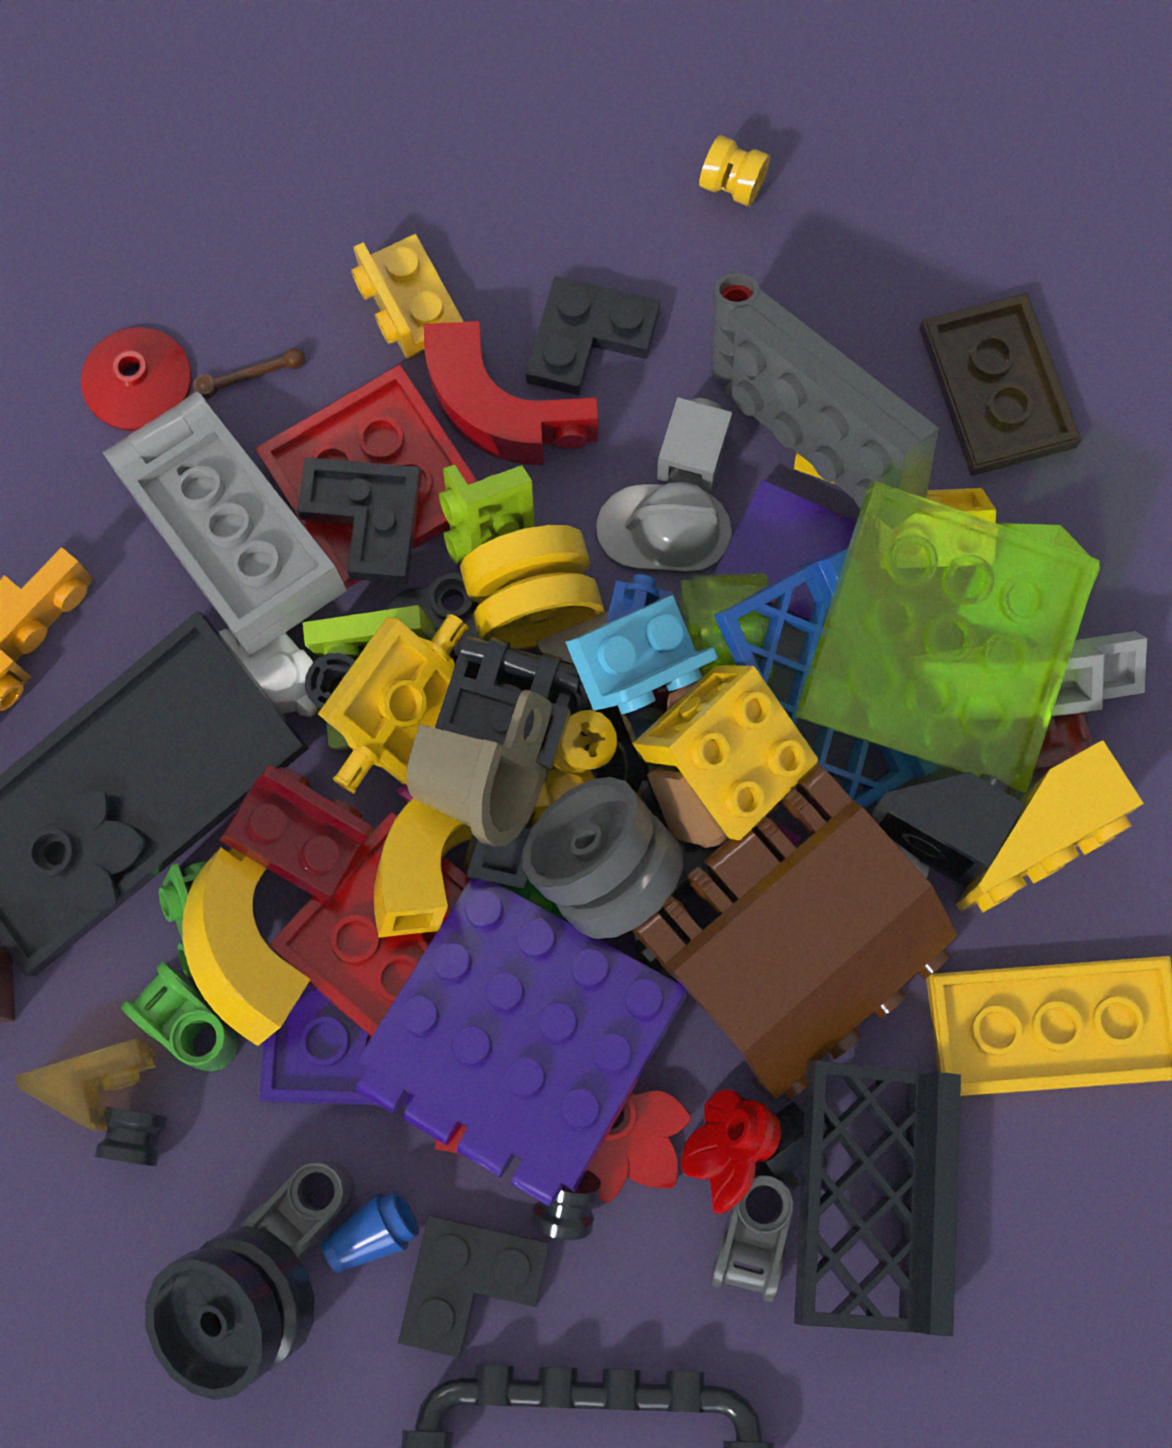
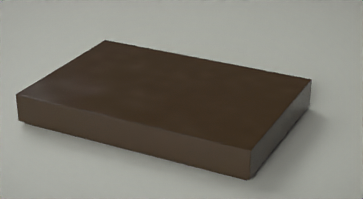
(999, 384)

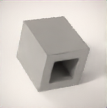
(694, 443)

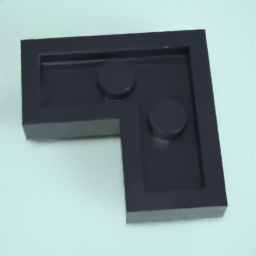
(585, 318)
(378, 502)
(454, 1266)

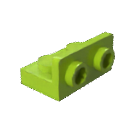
(484, 508)

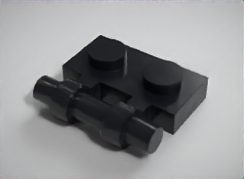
(485, 710)

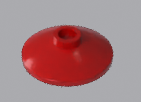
(135, 399)

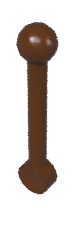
(207, 386)

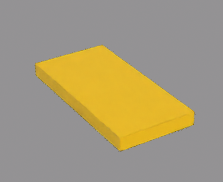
(1054, 1025)

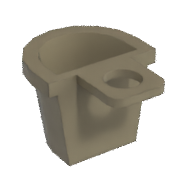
(479, 779)

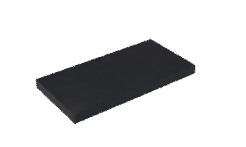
(170, 749)

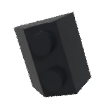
(951, 822)

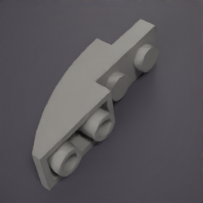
(1102, 670)

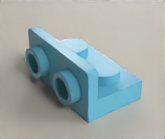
(636, 655)

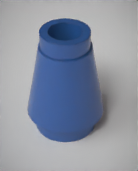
(371, 1233)

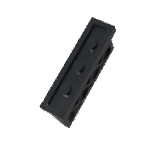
(926, 1210)

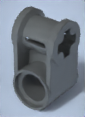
(294, 1217)
(754, 1244)

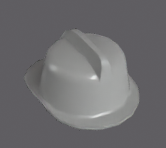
(664, 527)

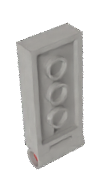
(225, 523)

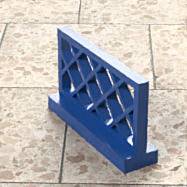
(821, 578)

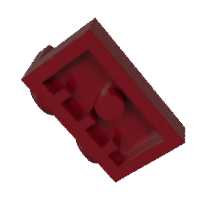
(296, 831)

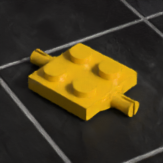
(388, 695)

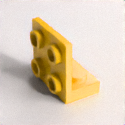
(731, 746)

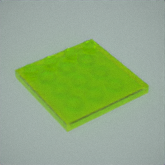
(947, 637)

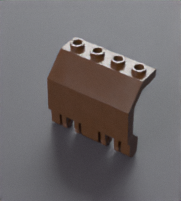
(807, 938)

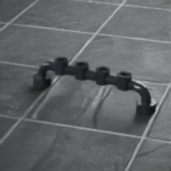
(560, 1389)

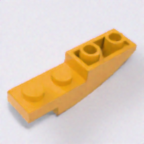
(31, 611)

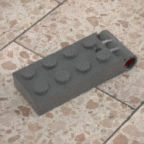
(815, 395)

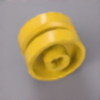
(531, 584)

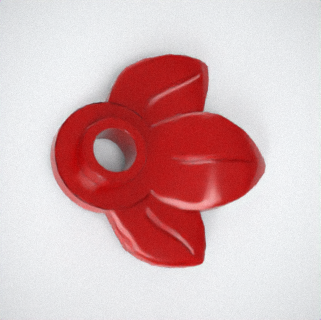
(641, 1145)
(730, 1145)

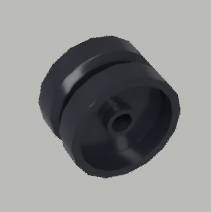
(229, 1312)

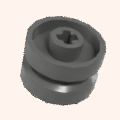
(603, 858)

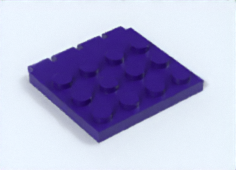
(518, 1039)

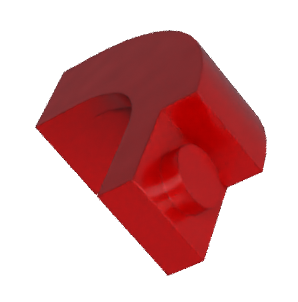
(489, 416)

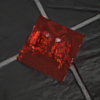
(1063, 739)

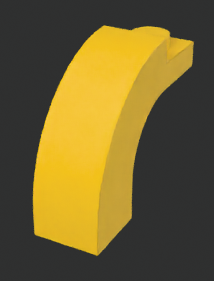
(409, 875)
(228, 956)

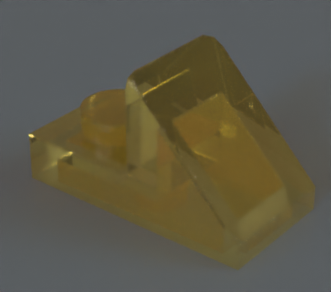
(73, 1083)

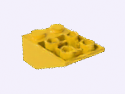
(1071, 806)

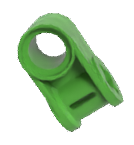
(173, 1015)

